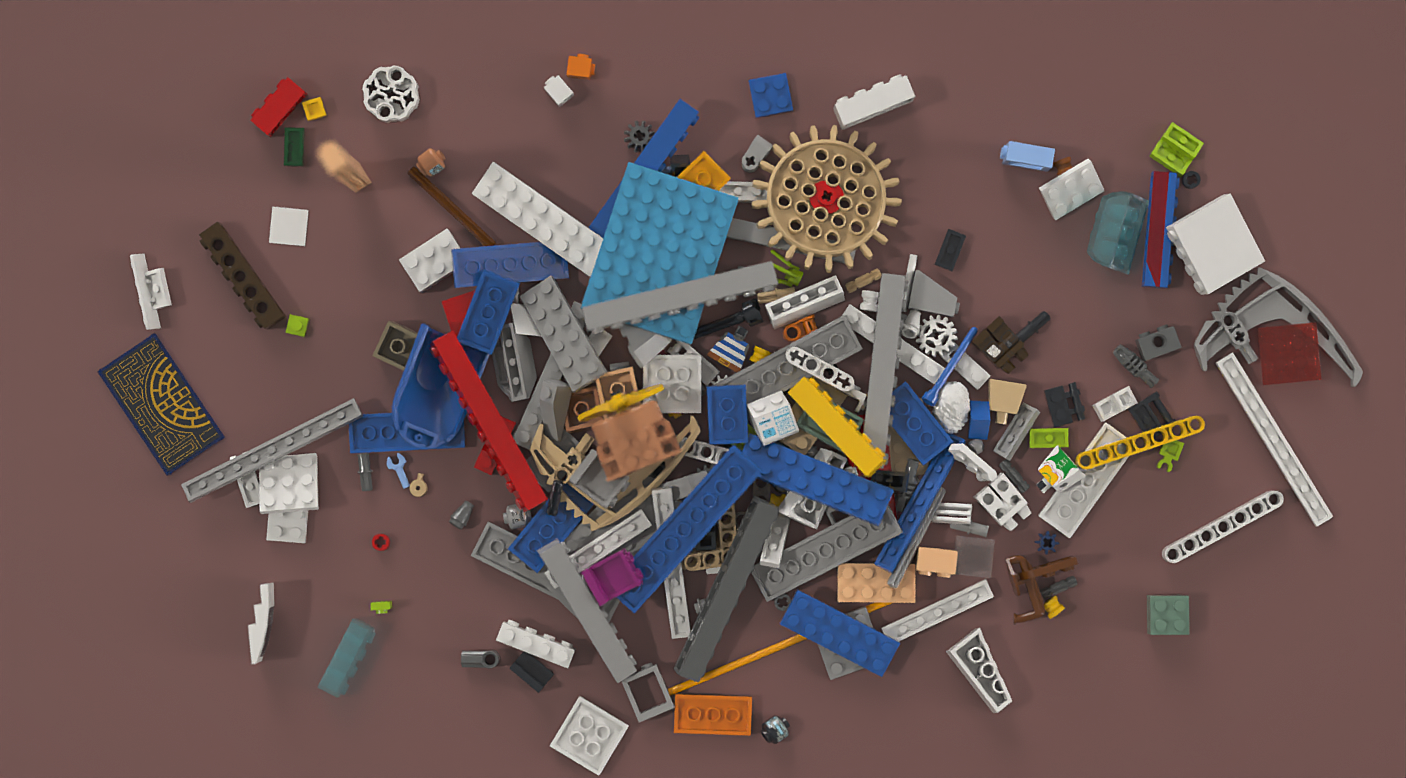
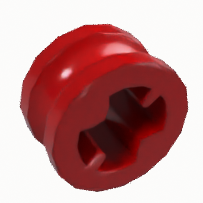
(377, 537)

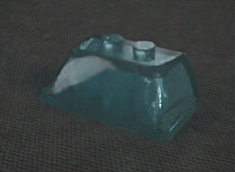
(1117, 230)

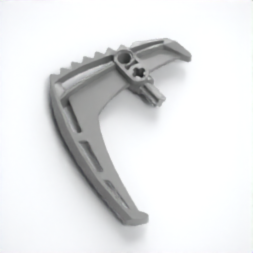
(1264, 308)

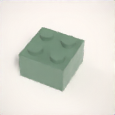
(1168, 614)

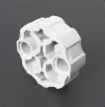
(405, 82)

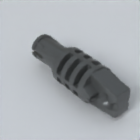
(1134, 365)
(904, 498)

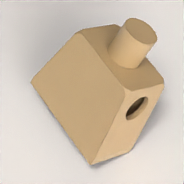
(1004, 398)

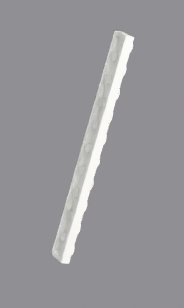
(1274, 439)

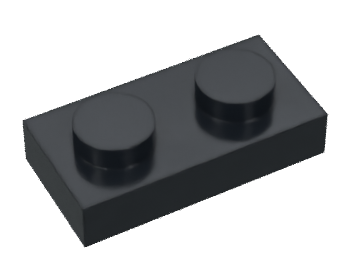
(950, 250)

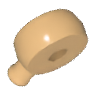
(418, 482)

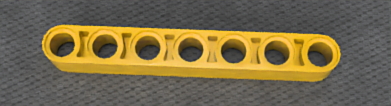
(1149, 442)

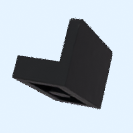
(531, 671)

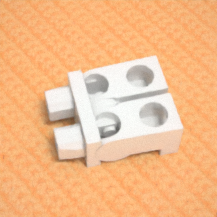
(1006, 507)

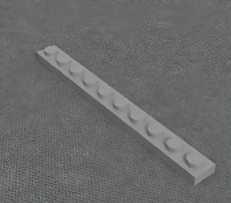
(272, 450)

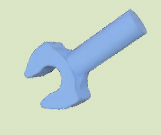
(399, 469)

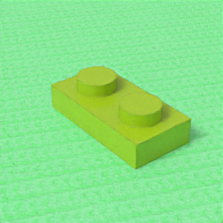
(1048, 438)

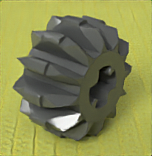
(634, 130)

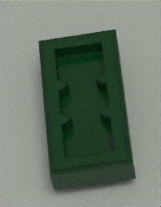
(294, 147)

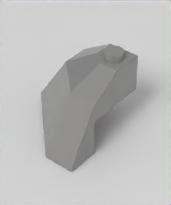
(643, 343)

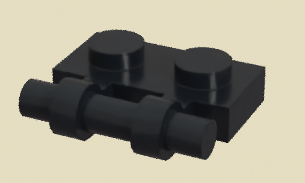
(1059, 407)

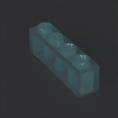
(346, 658)

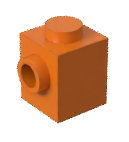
(580, 67)

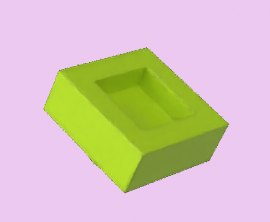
(297, 325)
(381, 606)

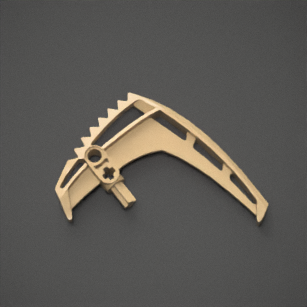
(561, 461)

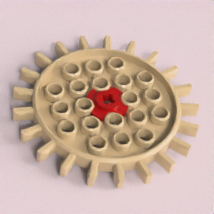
(847, 239)

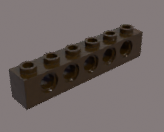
(218, 232)

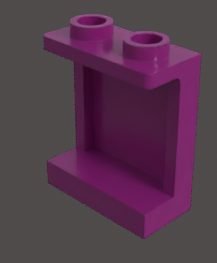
(612, 576)

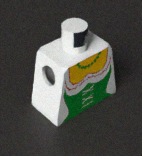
(1058, 471)

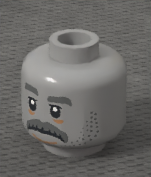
(515, 517)

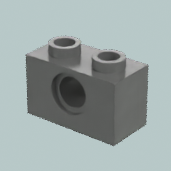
(1169, 342)

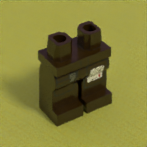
(1000, 352)

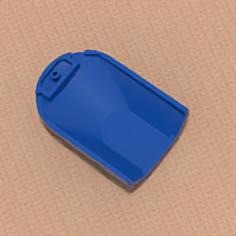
(424, 404)

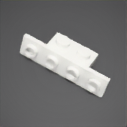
(151, 289)

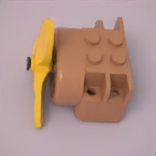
(634, 435)

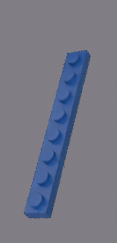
(917, 507)

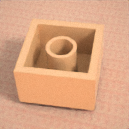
(935, 560)

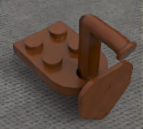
(1027, 577)

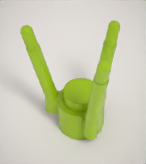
(792, 275)

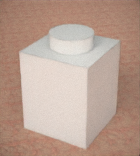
(558, 90)

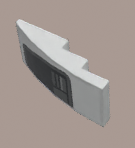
(260, 631)

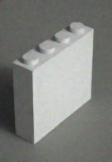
(1215, 244)

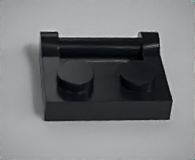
(1145, 416)

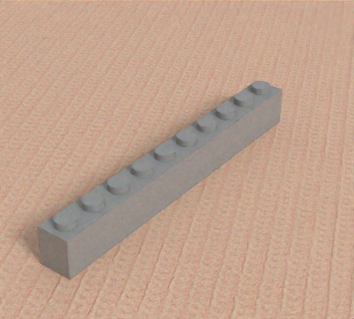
(680, 296)
(885, 360)

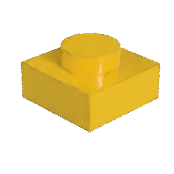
(314, 109)

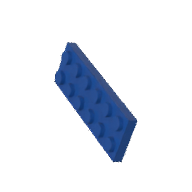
(514, 261)
(379, 434)
(547, 528)
(839, 633)

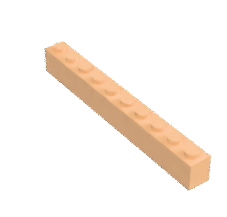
(343, 166)

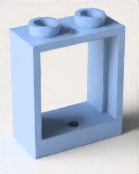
(1027, 156)

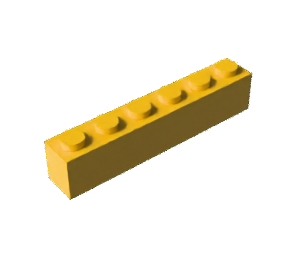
(837, 426)

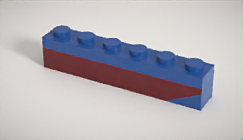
(1157, 243)

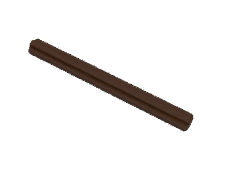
(454, 210)

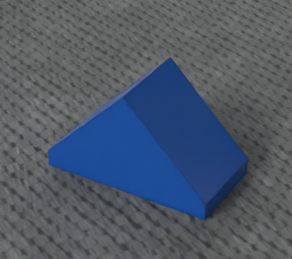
(979, 420)

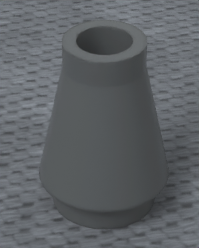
(461, 515)

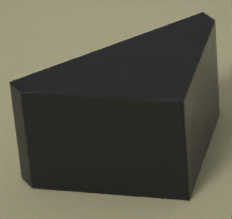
(894, 480)

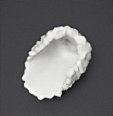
(952, 407)

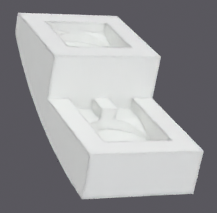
(1115, 403)

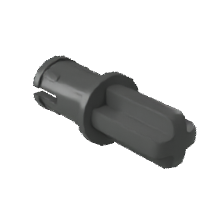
(365, 472)

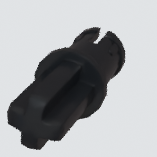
(1033, 326)

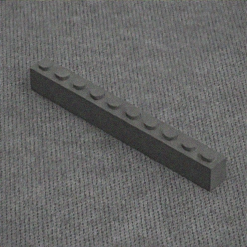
(726, 589)

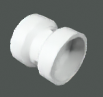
(870, 301)

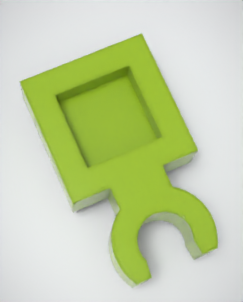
(1170, 451)

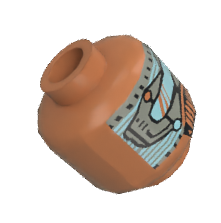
(431, 162)

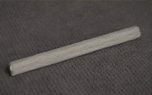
(904, 562)

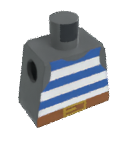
(731, 349)

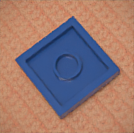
(770, 95)

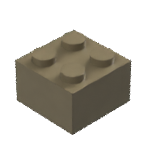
(395, 345)

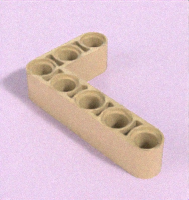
(722, 546)

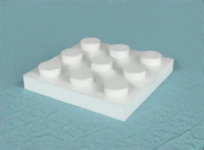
(680, 380)
(289, 484)
(589, 735)

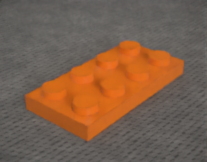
(712, 714)

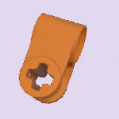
(802, 328)

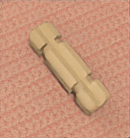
(863, 280)

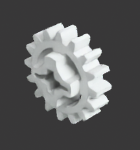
(943, 335)

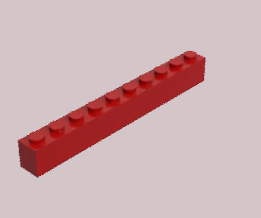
(487, 421)

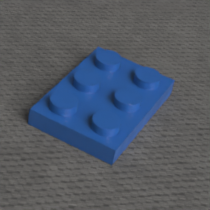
(727, 414)

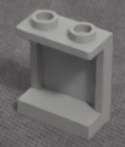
(592, 481)

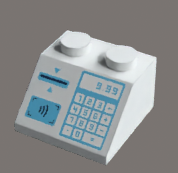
(772, 418)

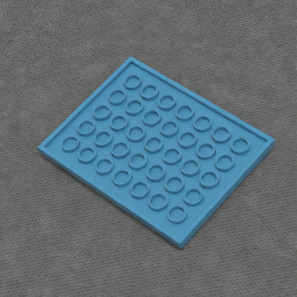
(658, 238)

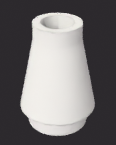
(912, 324)

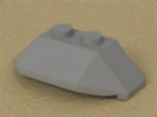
(514, 364)

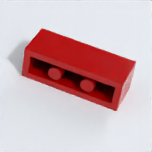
(278, 106)

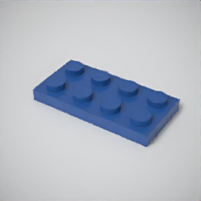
(487, 311)
(917, 425)

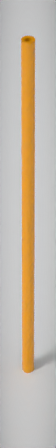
(754, 656)

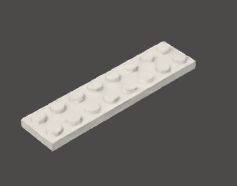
(539, 217)

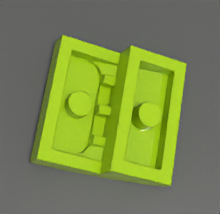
(1176, 149)

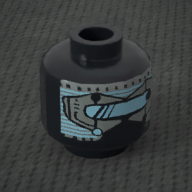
(775, 729)

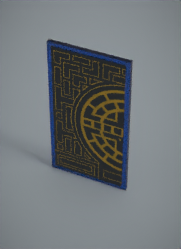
(161, 404)

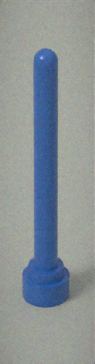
(931, 396)

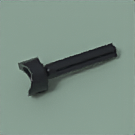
(749, 313)

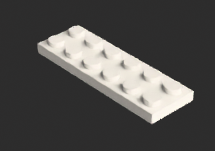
(1070, 507)

